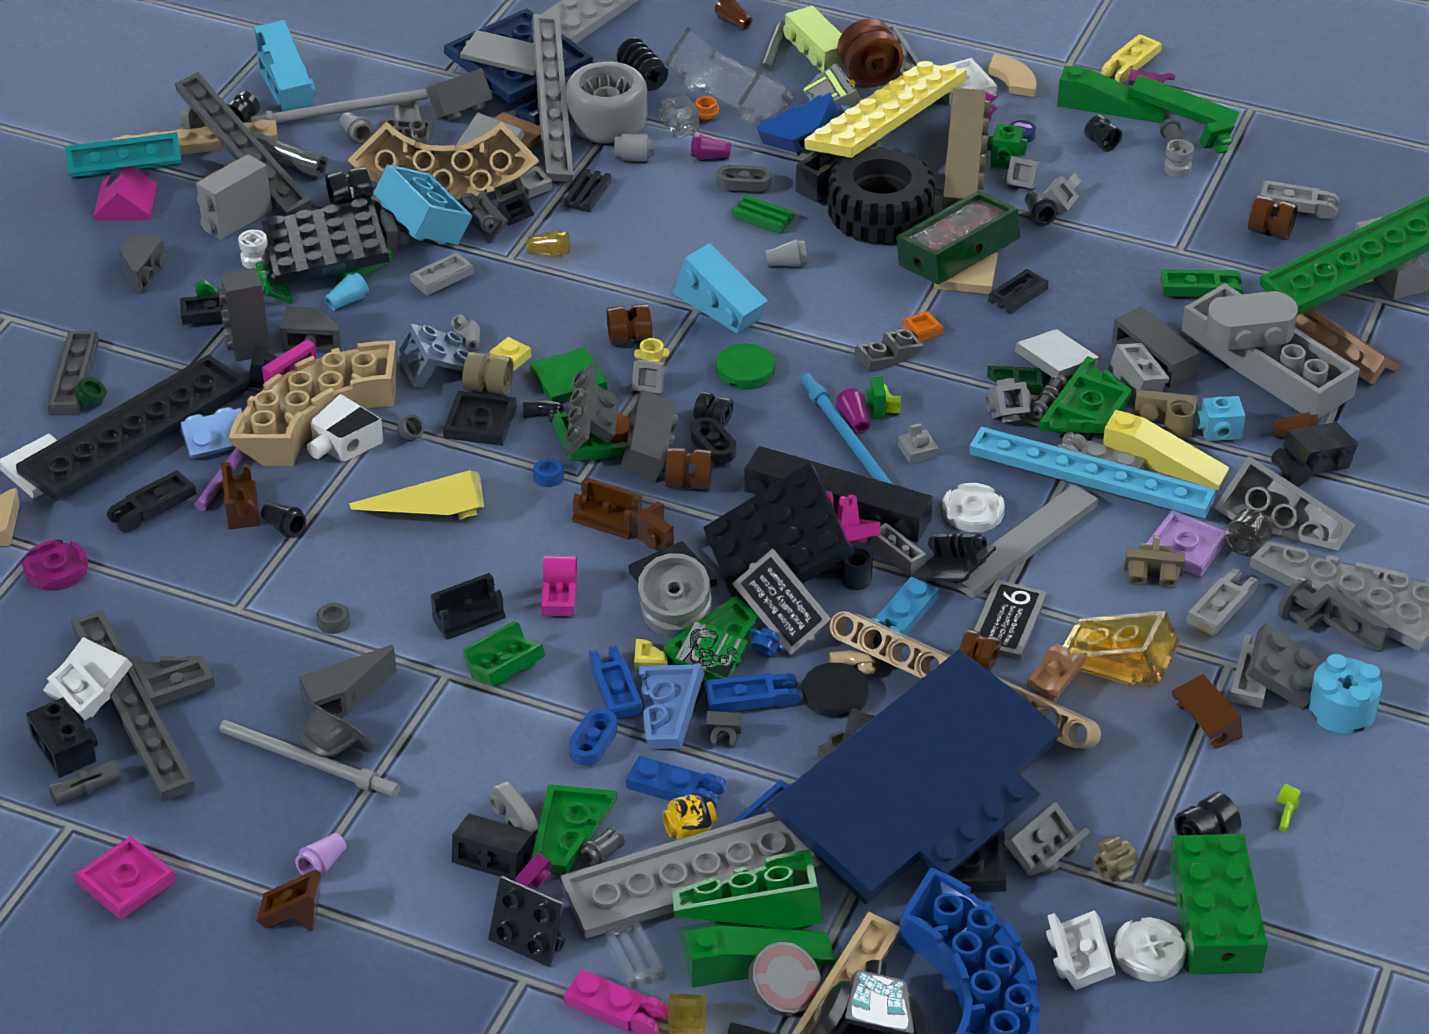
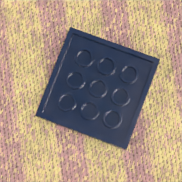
(512, 84)

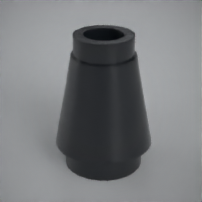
(1042, 209)
(285, 519)

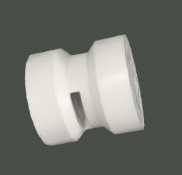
(253, 247)

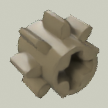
(1115, 859)

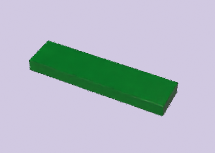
(1180, 101)

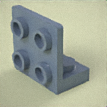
(425, 348)

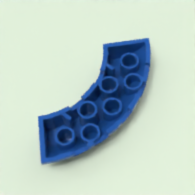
(974, 954)

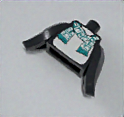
(870, 1005)

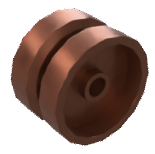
(870, 52)

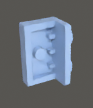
(209, 433)

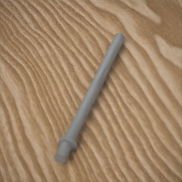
(342, 107)

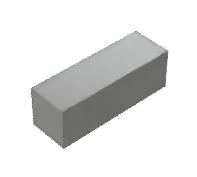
(898, 550)

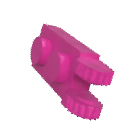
(615, 1004)

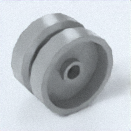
(674, 593)

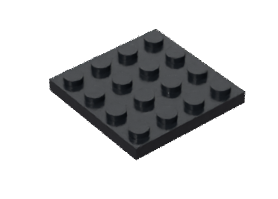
(325, 241)
(786, 517)

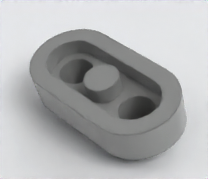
(512, 807)

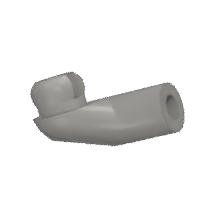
(467, 329)

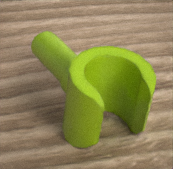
(893, 403)
(1289, 797)

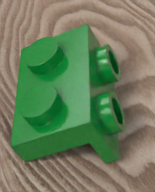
(502, 655)

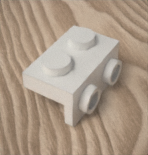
(1080, 949)

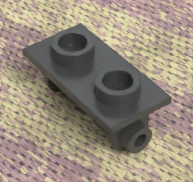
(484, 214)

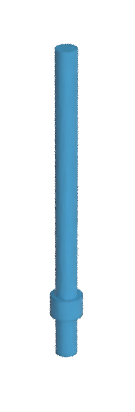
(821, 398)

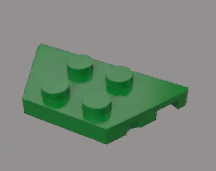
(1086, 401)

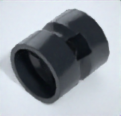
(347, 187)
(1211, 817)

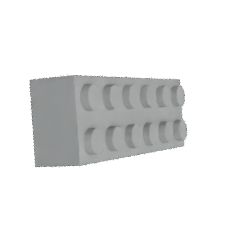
(1295, 372)

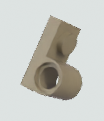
(1172, 409)

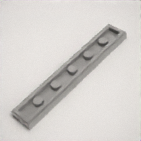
(1029, 538)

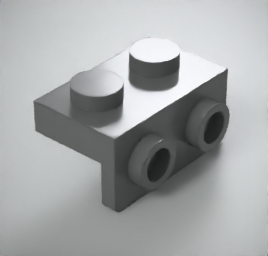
(1045, 840)

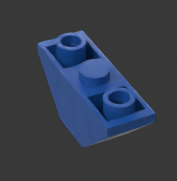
(799, 122)

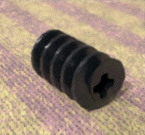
(640, 57)

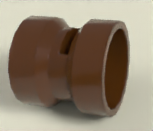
(980, 648)

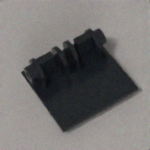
(954, 557)
(526, 922)

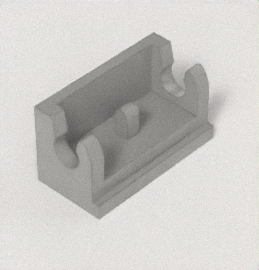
(1137, 369)

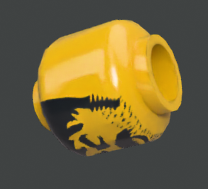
(688, 816)

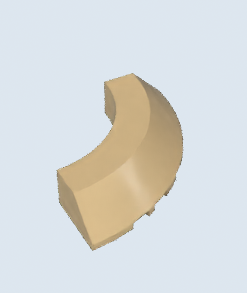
(460, 169)
(282, 413)

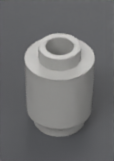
(633, 147)

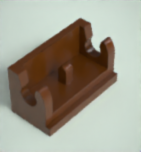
(240, 497)
(607, 508)
(1209, 710)

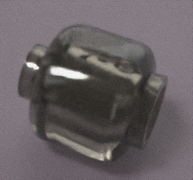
(1248, 532)

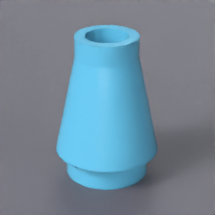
(348, 291)

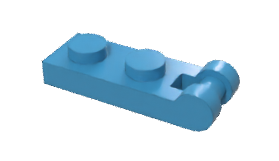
(907, 606)

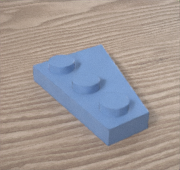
(669, 702)

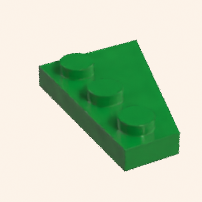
(731, 617)

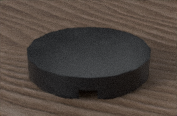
(835, 689)

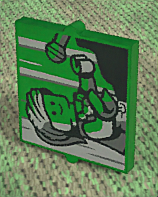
(713, 649)

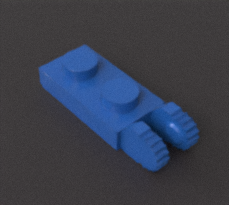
(616, 684)
(752, 692)
(673, 781)

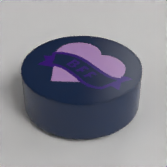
(1029, 129)

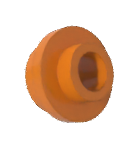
(707, 107)

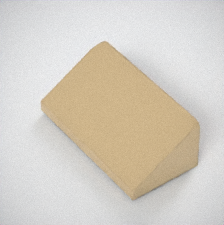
(8, 514)

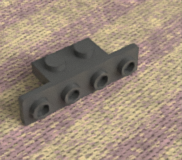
(590, 411)

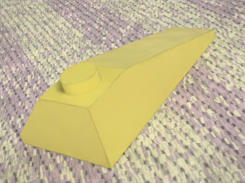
(1162, 450)
(449, 495)

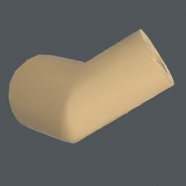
(863, 661)

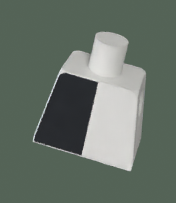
(344, 430)

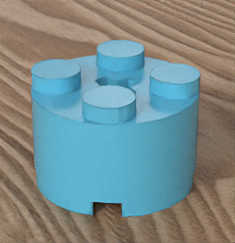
(1345, 694)

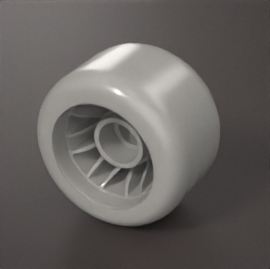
(606, 101)

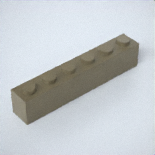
(966, 145)

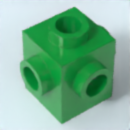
(1005, 143)

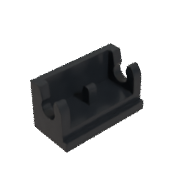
(467, 606)
(491, 846)

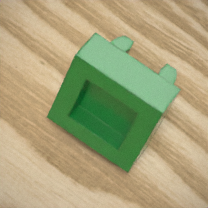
(1217, 135)

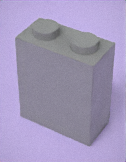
(234, 196)

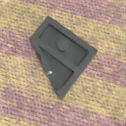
(173, 677)

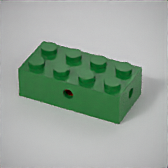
(1217, 904)

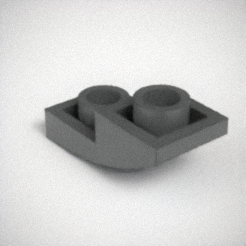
(893, 349)

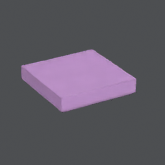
(1194, 538)

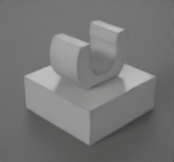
(1022, 172)
(648, 376)
(917, 445)

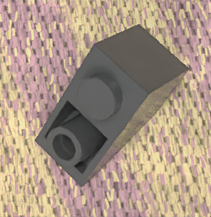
(142, 259)

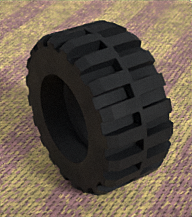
(880, 194)

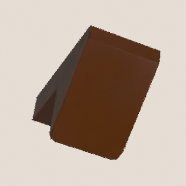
(293, 899)

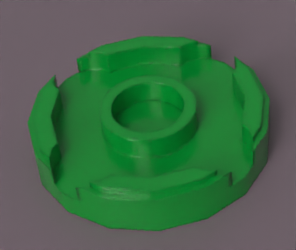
(745, 365)

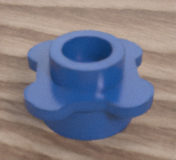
(766, 642)

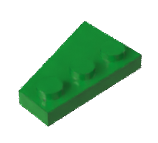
(568, 821)

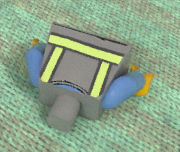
(838, 85)

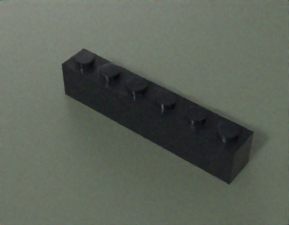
(877, 500)

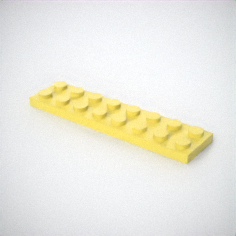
(885, 109)

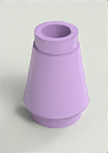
(320, 854)

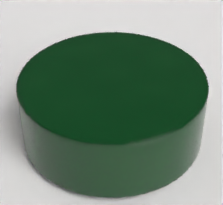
(90, 392)

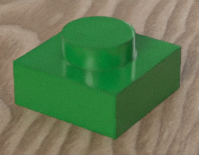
(876, 398)

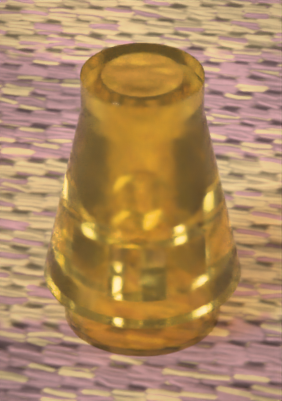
(551, 243)

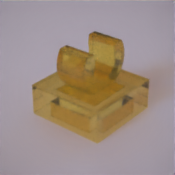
(687, 1014)

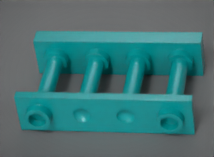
(121, 153)

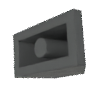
(310, 324)

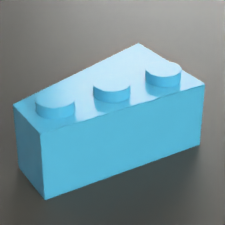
(283, 67)
(719, 289)

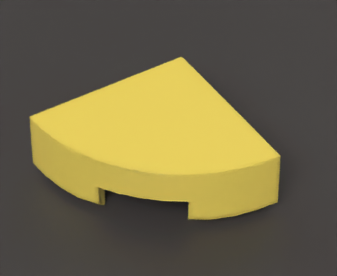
(648, 655)

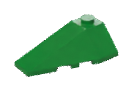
(1097, 93)
(772, 895)
(725, 950)

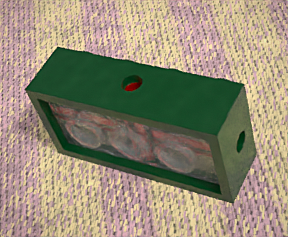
(958, 237)

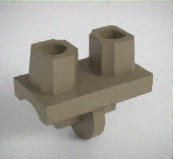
(1155, 560)

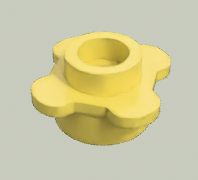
(651, 350)

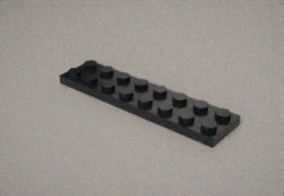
(130, 427)

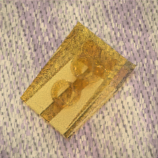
(1125, 646)

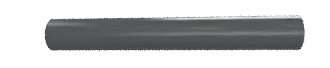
(773, 46)

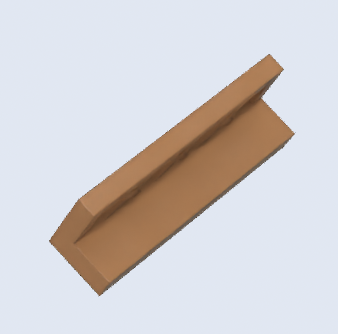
(1345, 344)

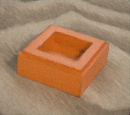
(923, 326)

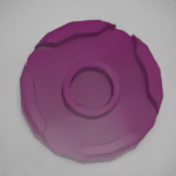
(55, 565)

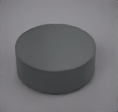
(333, 618)

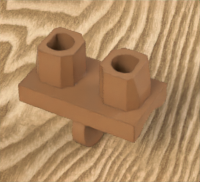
(1055, 672)

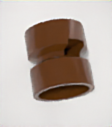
(1263, 220)
(629, 324)
(678, 467)

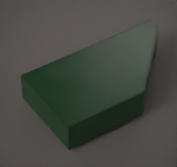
(1032, 376)

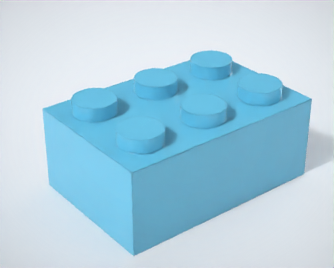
(422, 205)

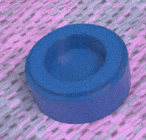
(548, 472)

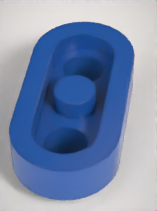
(593, 737)

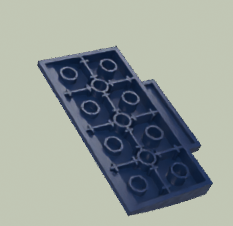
(920, 779)

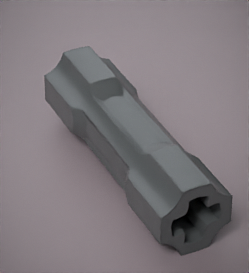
(294, 157)

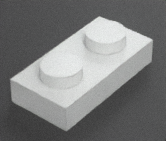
(78, 688)

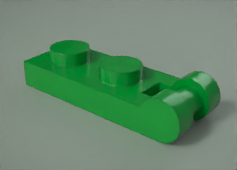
(1197, 282)

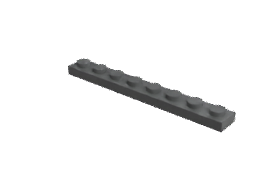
(240, 141)
(139, 716)

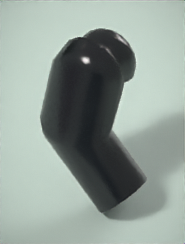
(542, 407)

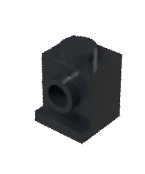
(514, 201)

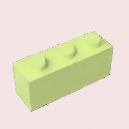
(813, 37)

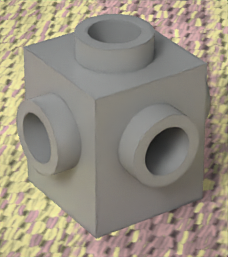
(1018, 397)

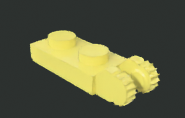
(1131, 57)

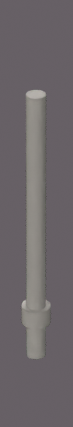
(364, 778)

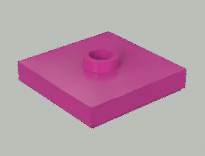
(125, 877)

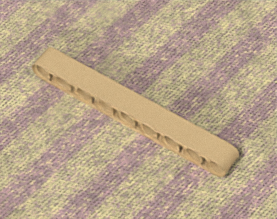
(919, 665)

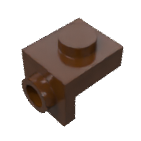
(653, 529)

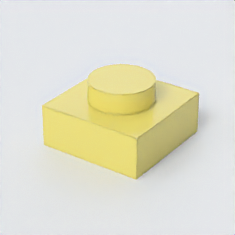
(511, 348)

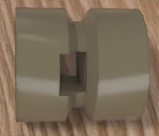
(483, 373)

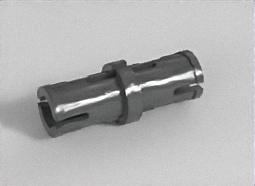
(86, 781)

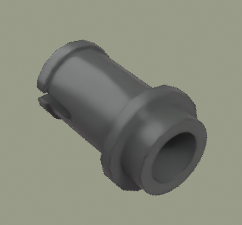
(1171, 130)
(596, 851)

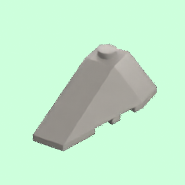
(1286, 506)

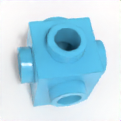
(1221, 418)

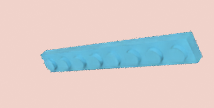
(1093, 472)

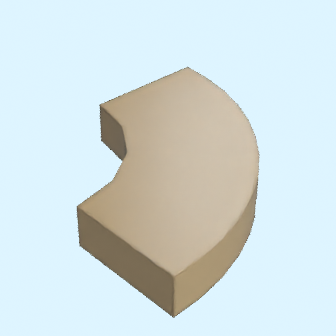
(1014, 73)

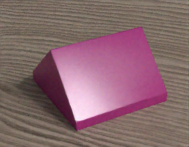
(126, 196)

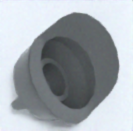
(330, 735)

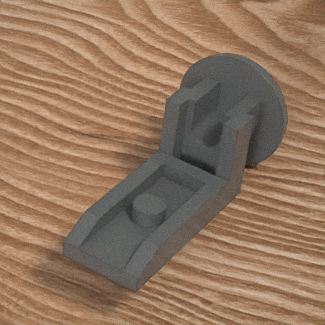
(1335, 610)

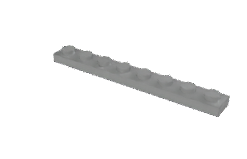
(552, 98)

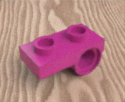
(559, 585)

